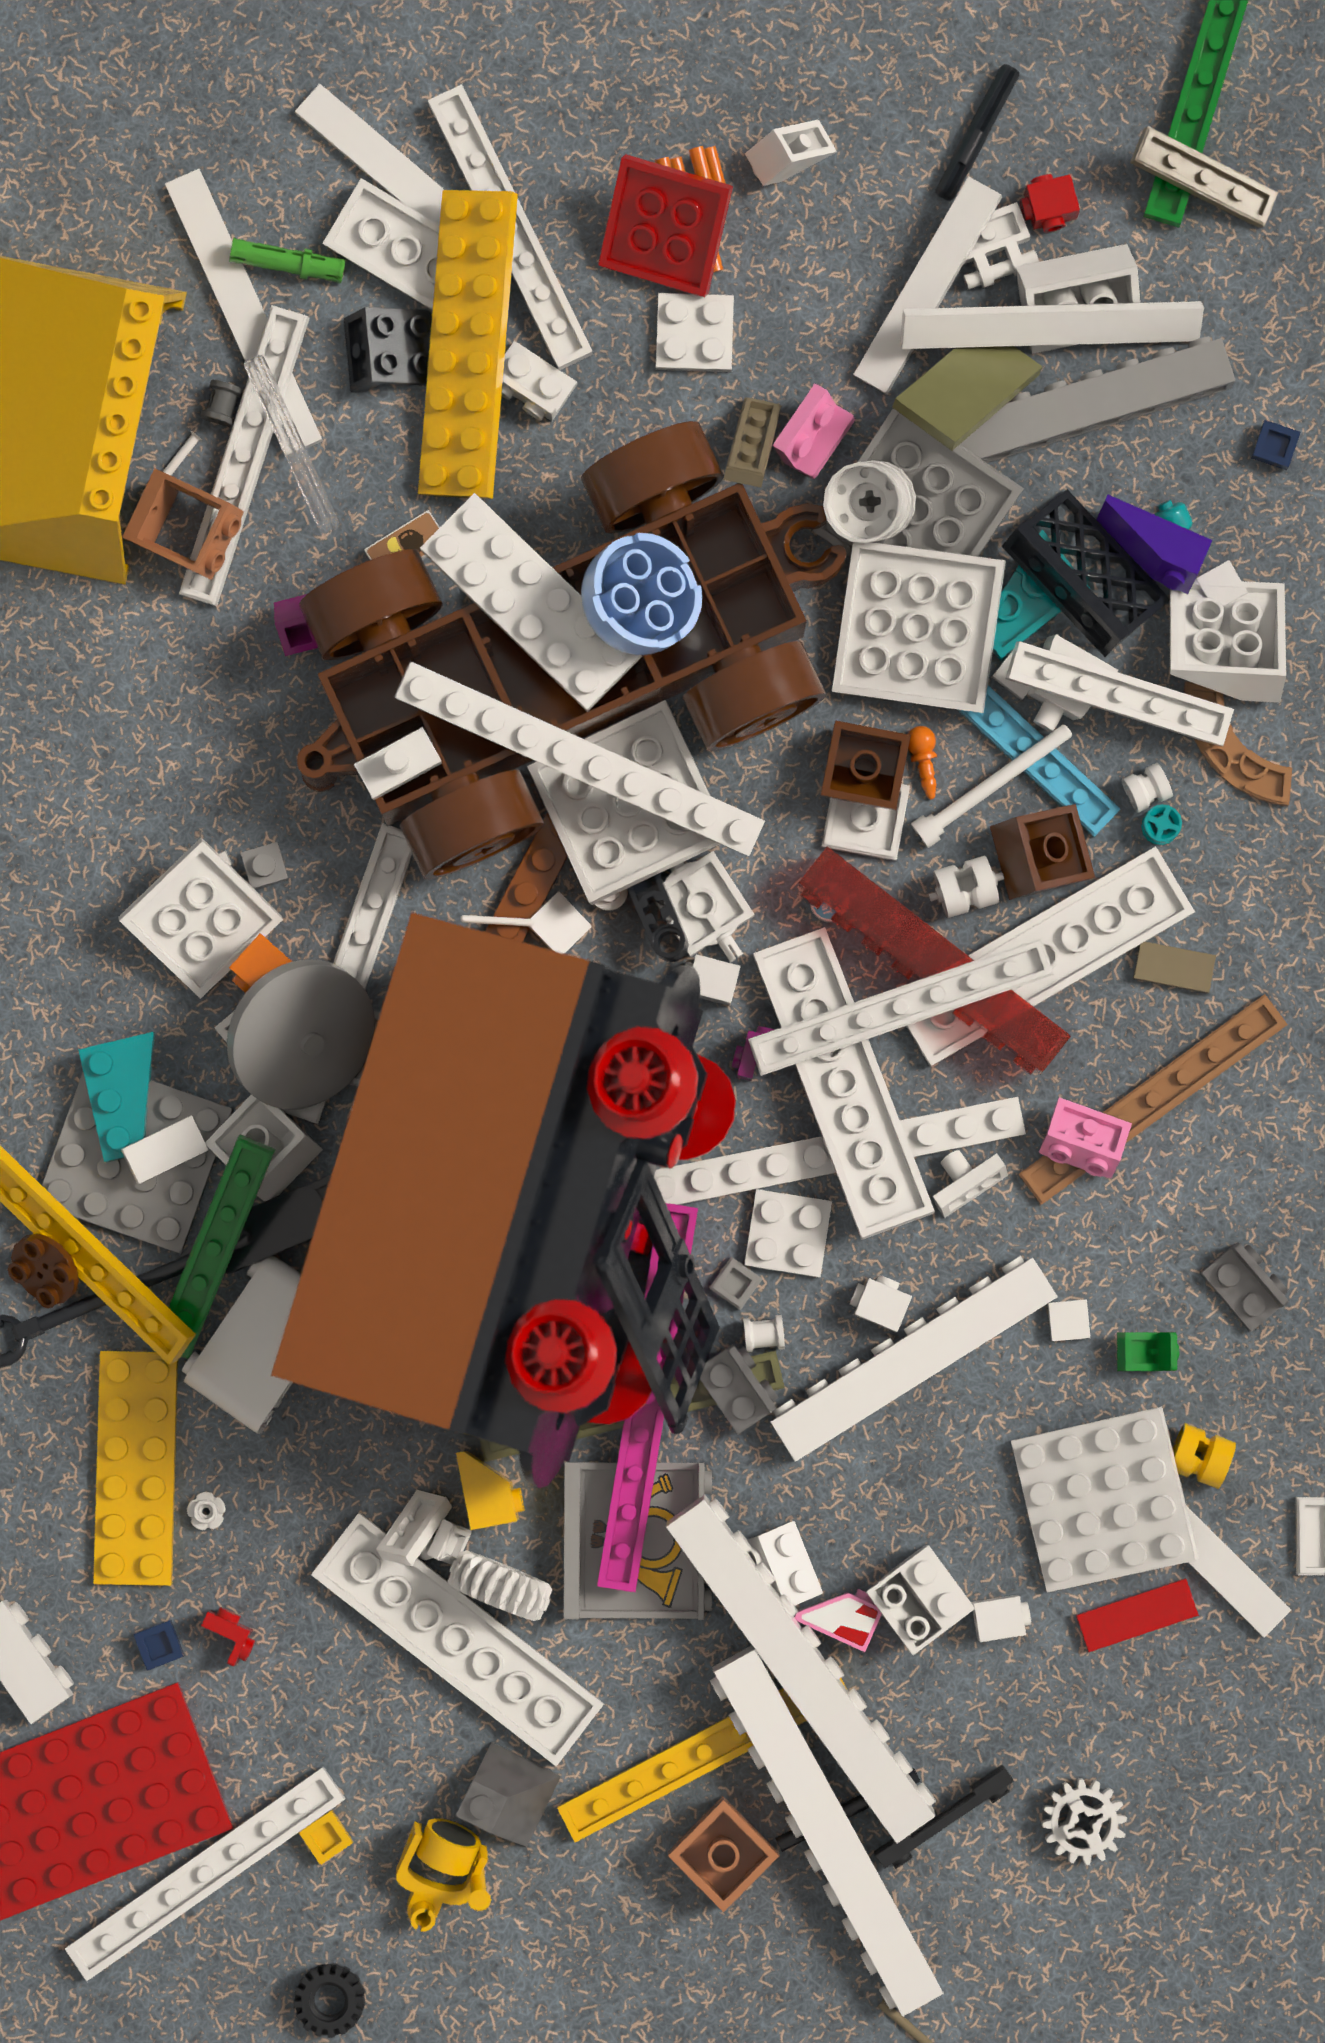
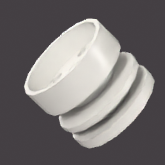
(848, 507)

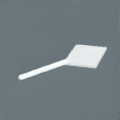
(555, 923)

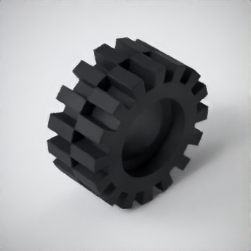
(329, 2024)

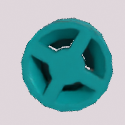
(1164, 818)

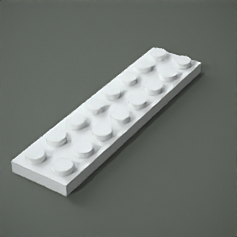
(1078, 938)
(846, 1091)
(459, 1641)

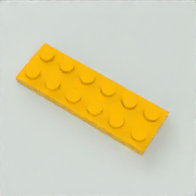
(135, 1469)

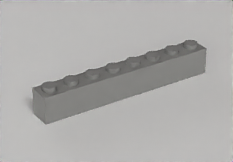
(1104, 399)

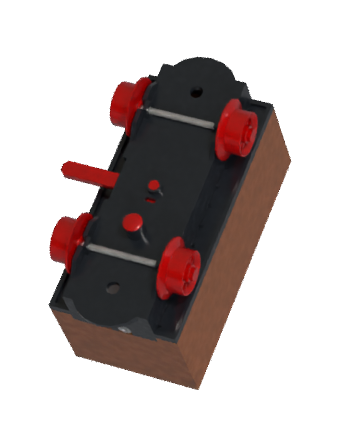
(484, 1181)

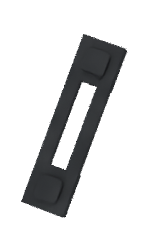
(990, 1786)

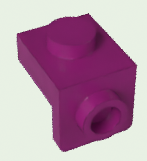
(744, 1057)

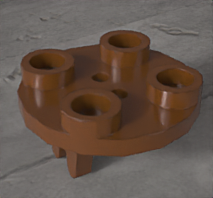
(44, 1269)

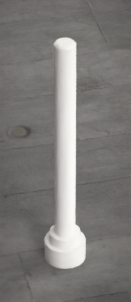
(932, 826)

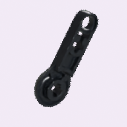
(642, 896)

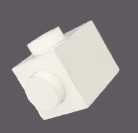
(881, 1302)

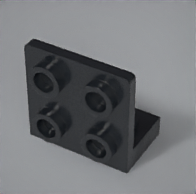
(387, 347)

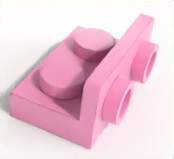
(813, 432)
(1085, 1138)

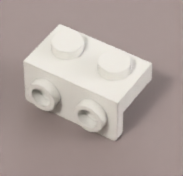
(787, 1561)

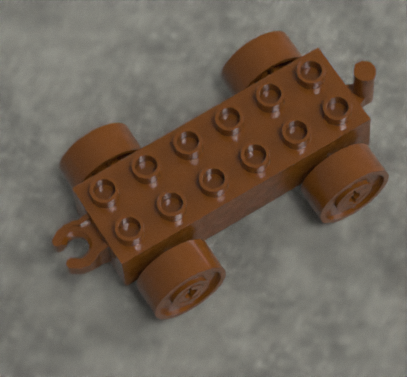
(735, 661)

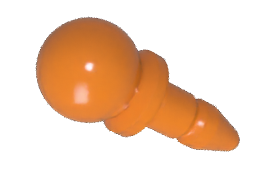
(921, 746)

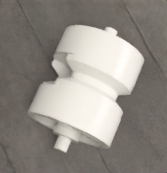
(966, 886)

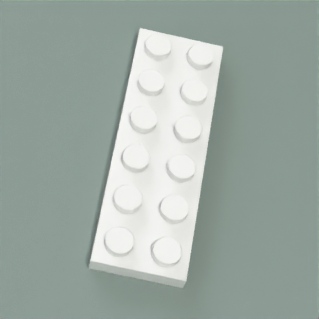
(526, 600)

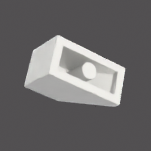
(789, 151)

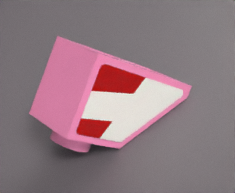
(843, 1617)

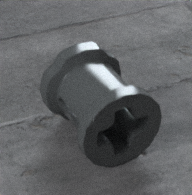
(221, 403)

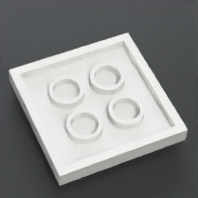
(199, 917)

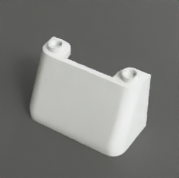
(242, 1352)

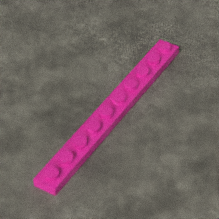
(638, 1459)

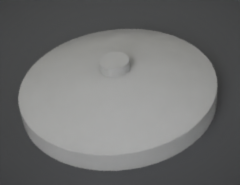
(300, 1034)

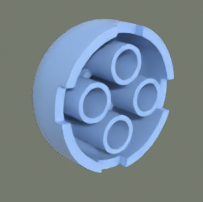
(641, 594)

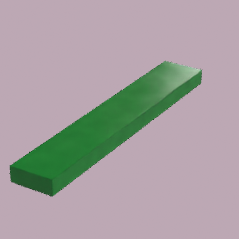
(220, 1234)

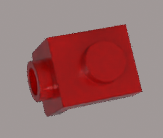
(226, 1624)

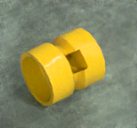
(1215, 1457)

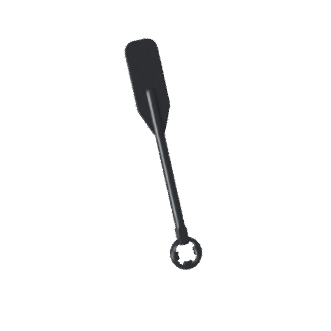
(269, 1230)

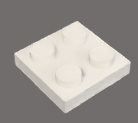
(694, 332)
(788, 1233)

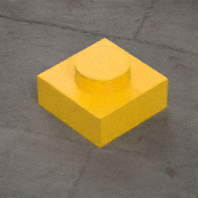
(326, 1837)

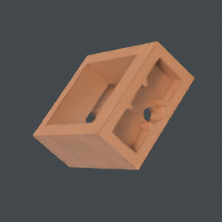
(152, 513)

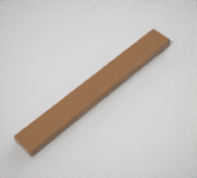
(1170, 1087)

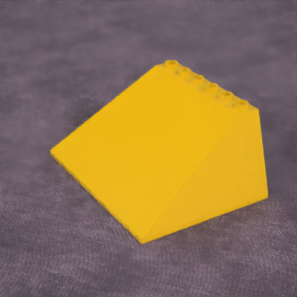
(71, 411)

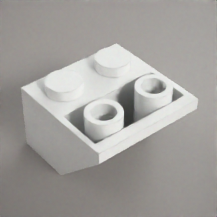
(920, 1599)

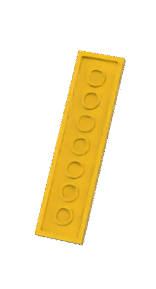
(467, 343)

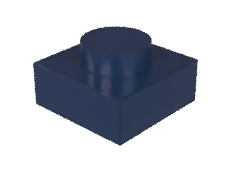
(1275, 445)
(159, 1645)

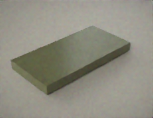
(966, 391)

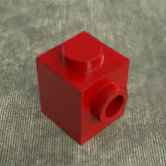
(1050, 202)

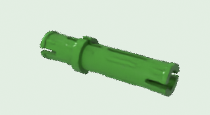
(287, 260)

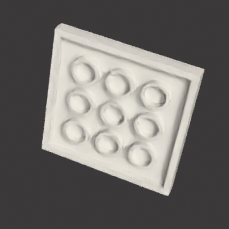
(918, 626)
(608, 837)
(1104, 1499)

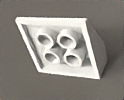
(1231, 646)

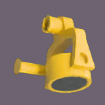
(449, 1850)

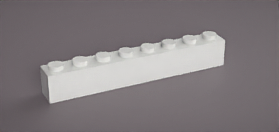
(912, 1359)

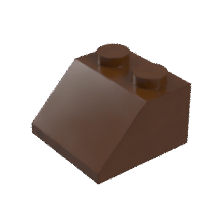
(865, 765)
(1042, 851)

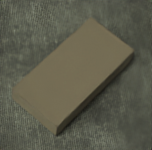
(1174, 967)

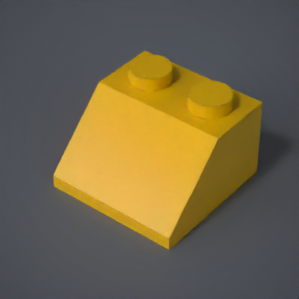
(487, 1493)

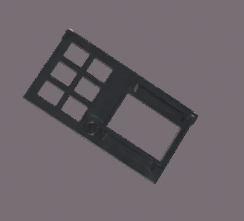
(648, 1319)

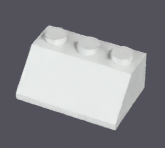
(1081, 278)

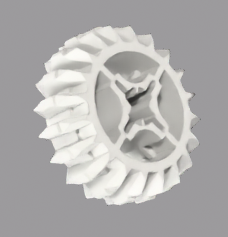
(499, 1585)

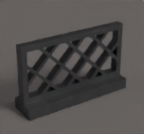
(1069, 586)

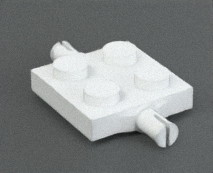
(707, 904)

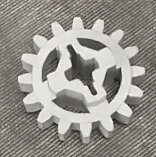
(1101, 1814)

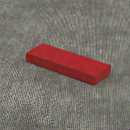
(1137, 1615)

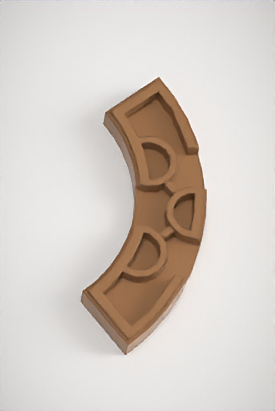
(1242, 766)

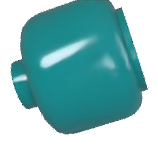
(1175, 513)

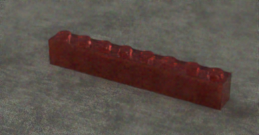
(925, 952)

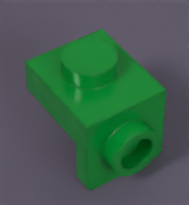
(1147, 1351)

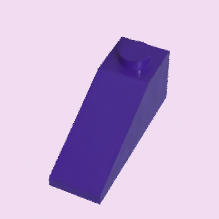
(1159, 546)

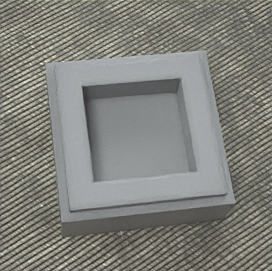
(735, 1283)

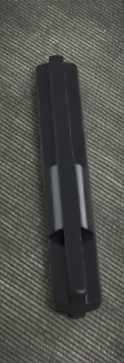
(977, 132)

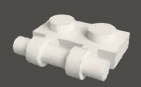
(1002, 232)

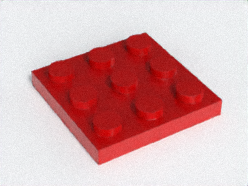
(665, 225)

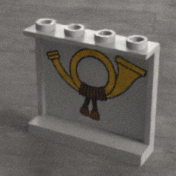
(667, 1578)

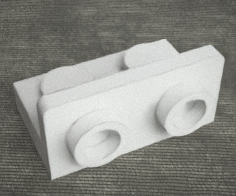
(535, 383)

